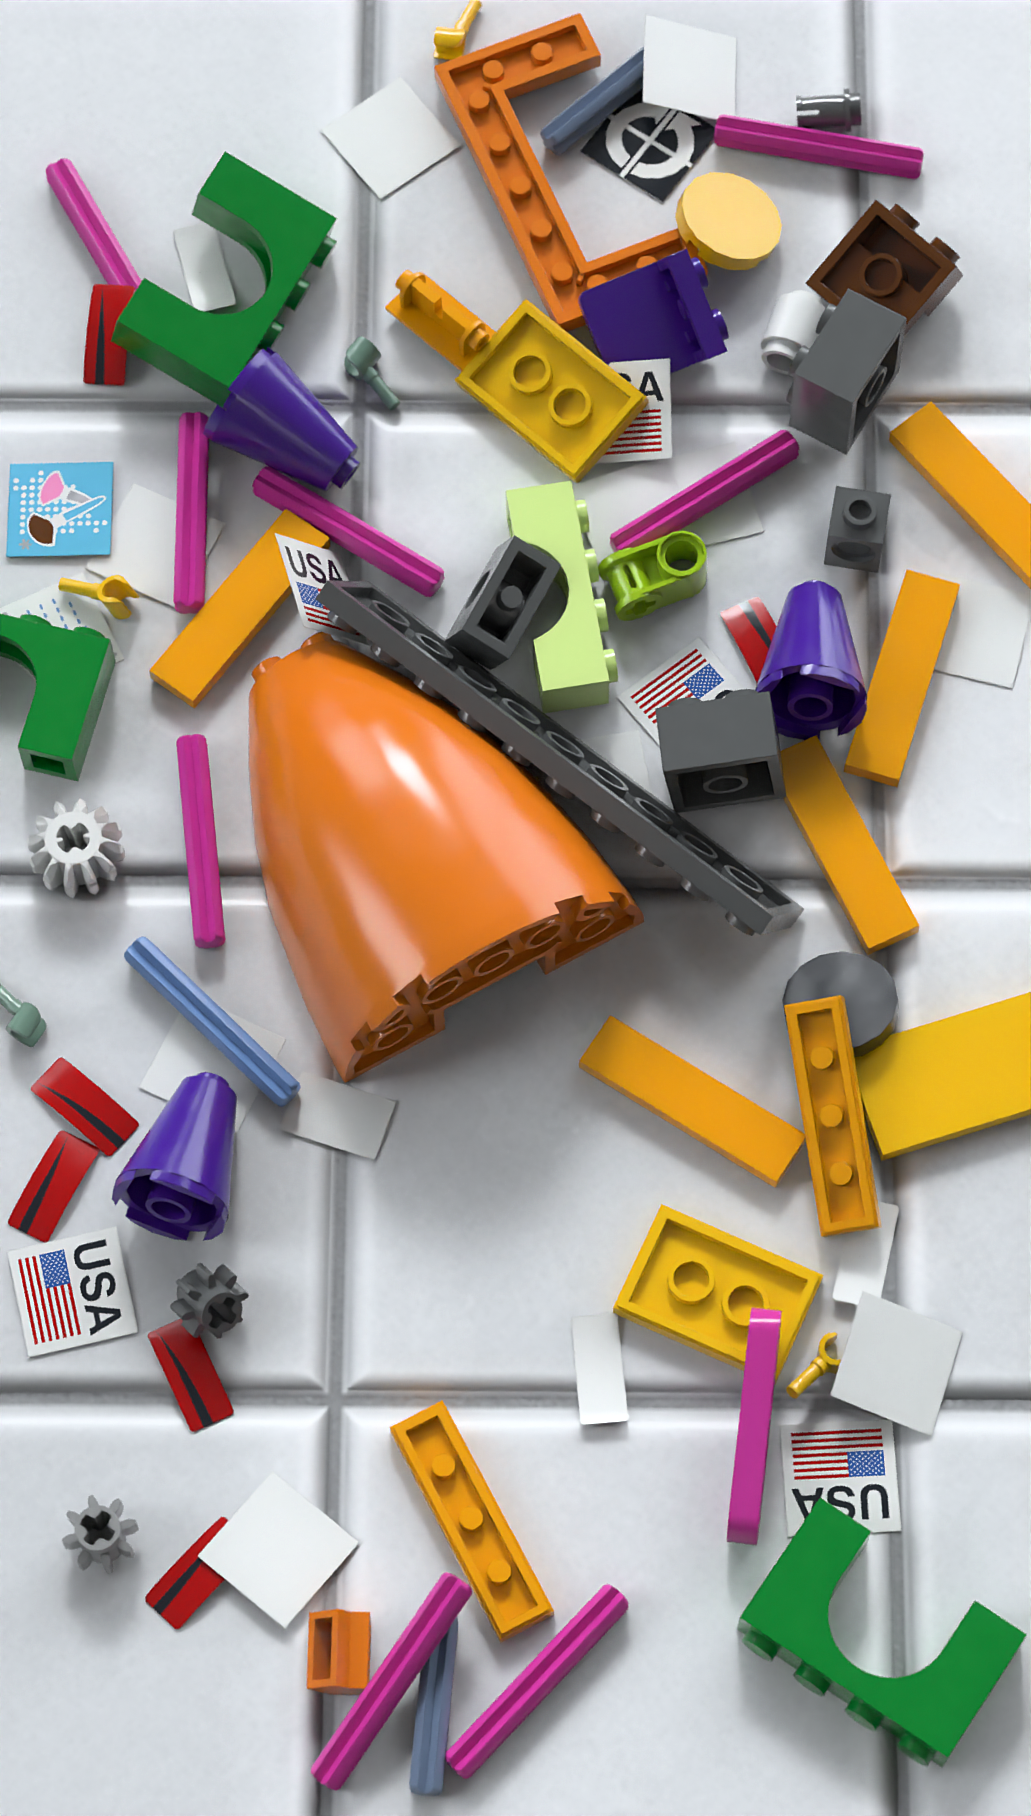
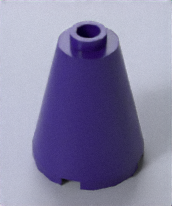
(283, 425)
(813, 665)
(184, 1163)

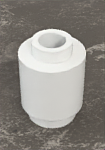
(790, 328)

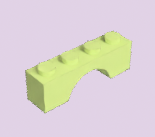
(570, 657)

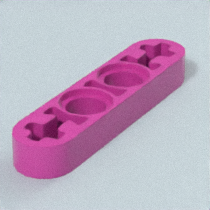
(754, 1426)

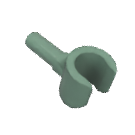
(359, 362)
(26, 1023)

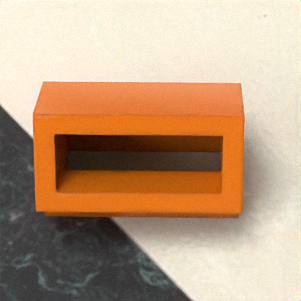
(338, 1652)

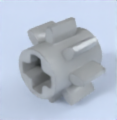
(103, 1550)

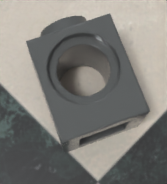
(857, 529)

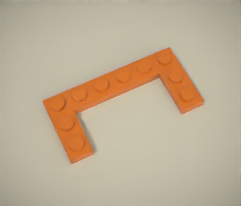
(478, 98)

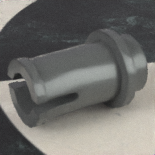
(833, 110)

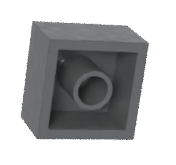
(845, 370)
(720, 751)

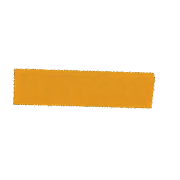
(968, 484)
(232, 614)
(902, 678)
(844, 848)
(692, 1101)
(832, 1116)
(471, 1521)

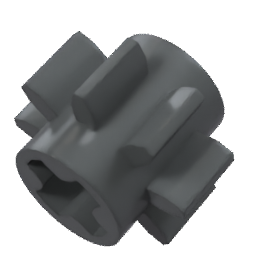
(209, 1300)

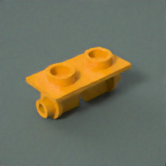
(438, 319)

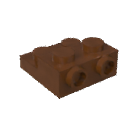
(889, 265)

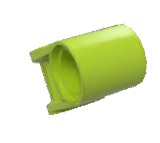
(651, 577)

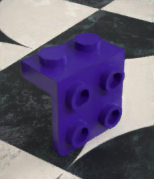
(655, 315)

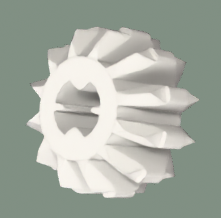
(77, 865)

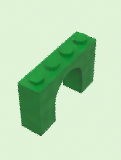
(285, 239)
(71, 684)
(921, 1709)

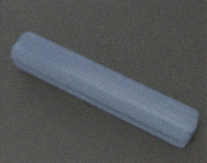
(595, 105)
(433, 1717)

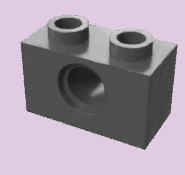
(502, 603)

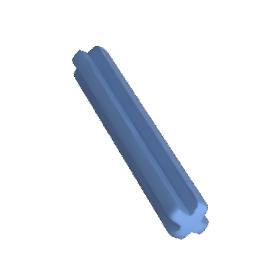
(212, 1021)

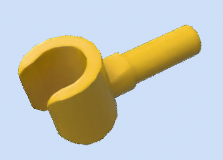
(451, 41)
(109, 592)
(817, 1367)

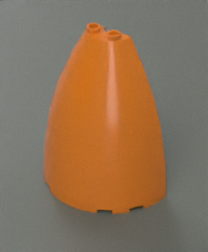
(406, 853)

